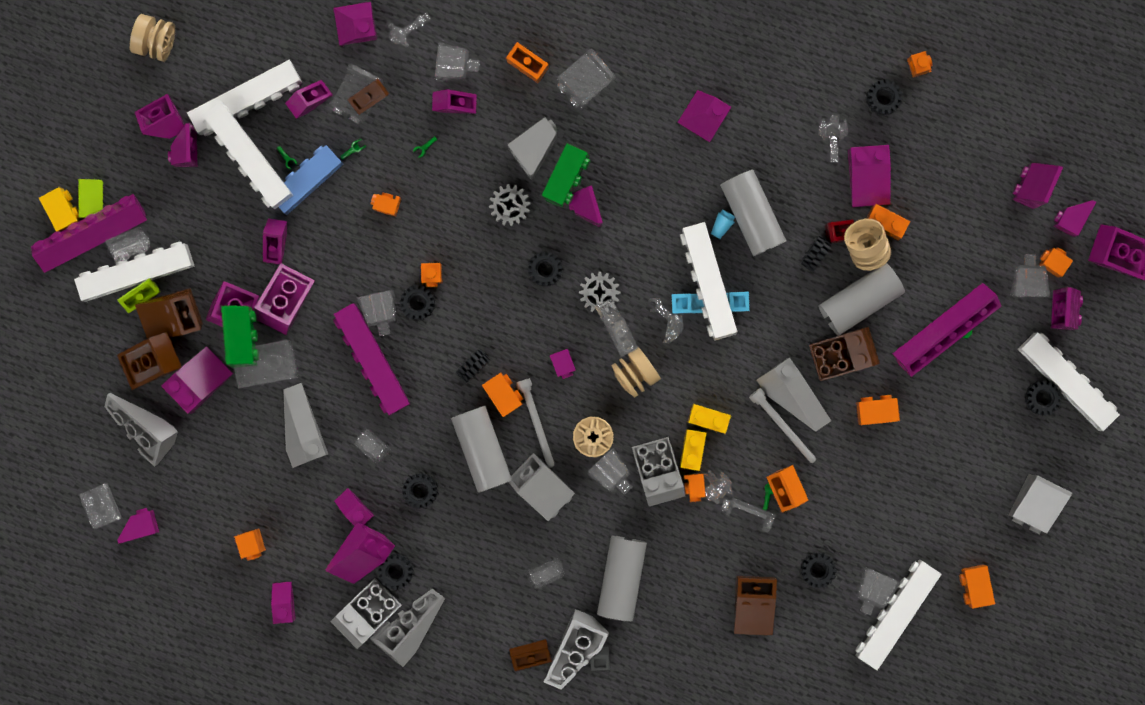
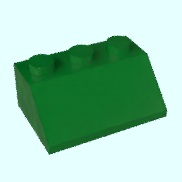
(566, 176)
(239, 336)

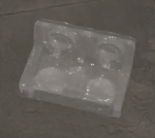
(128, 244)
(100, 506)

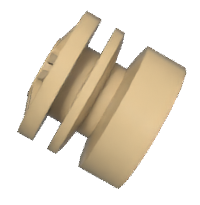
(152, 37)
(867, 244)
(635, 372)
(584, 429)

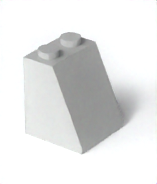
(533, 146)
(541, 487)
(1039, 504)

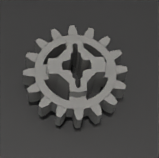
(512, 197)
(590, 292)

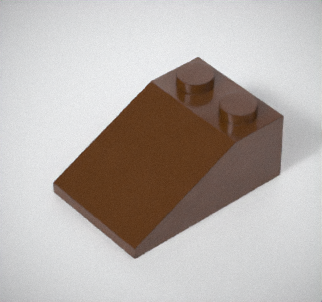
(149, 360)

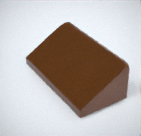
(530, 655)

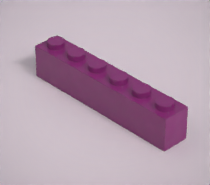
(88, 233)
(947, 329)
(371, 358)

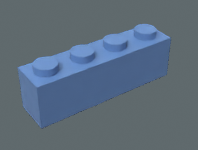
(310, 176)

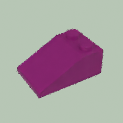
(870, 175)
(1036, 184)
(1119, 251)
(283, 299)
(1066, 309)
(197, 380)
(360, 554)

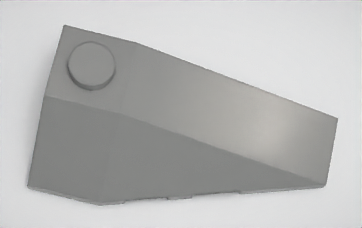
(791, 391)
(150, 431)
(405, 634)
(578, 645)

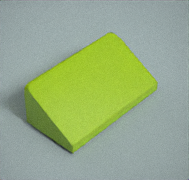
(90, 196)
(139, 294)

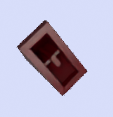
(836, 230)

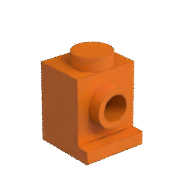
(920, 64)
(385, 203)
(695, 486)

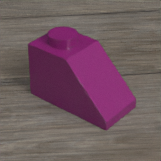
(308, 98)
(454, 102)
(1073, 218)
(274, 241)
(353, 508)
(139, 525)
(282, 603)

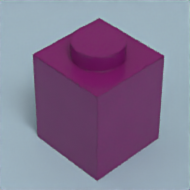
(563, 364)

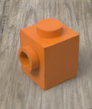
(1055, 261)
(431, 274)

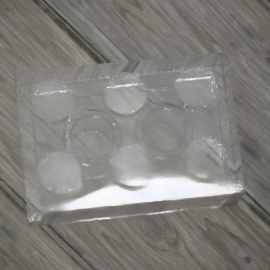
(274, 365)

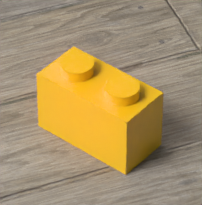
(59, 208)
(709, 418)
(692, 450)

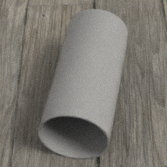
(753, 212)
(862, 299)
(481, 449)
(621, 578)

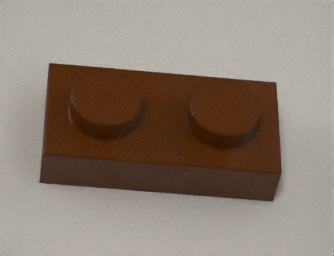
(368, 96)

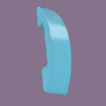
(691, 304)

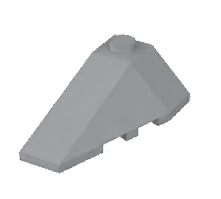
(301, 429)

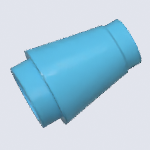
(722, 223)

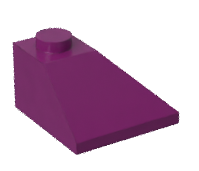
(355, 23)
(704, 115)
(160, 118)
(184, 148)
(586, 206)
(229, 296)

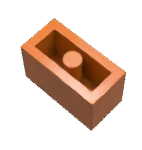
(527, 62)
(893, 224)
(502, 394)
(877, 411)
(787, 488)
(250, 544)
(977, 586)

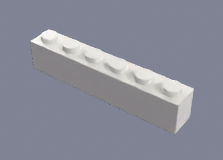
(250, 94)
(247, 155)
(134, 272)
(709, 281)
(1073, 386)
(898, 614)

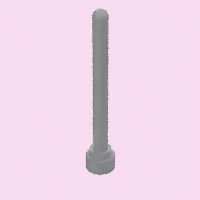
(525, 387)
(760, 398)

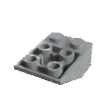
(658, 471)
(366, 613)

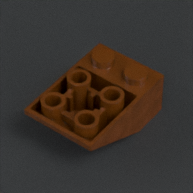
(171, 314)
(844, 354)
(755, 605)

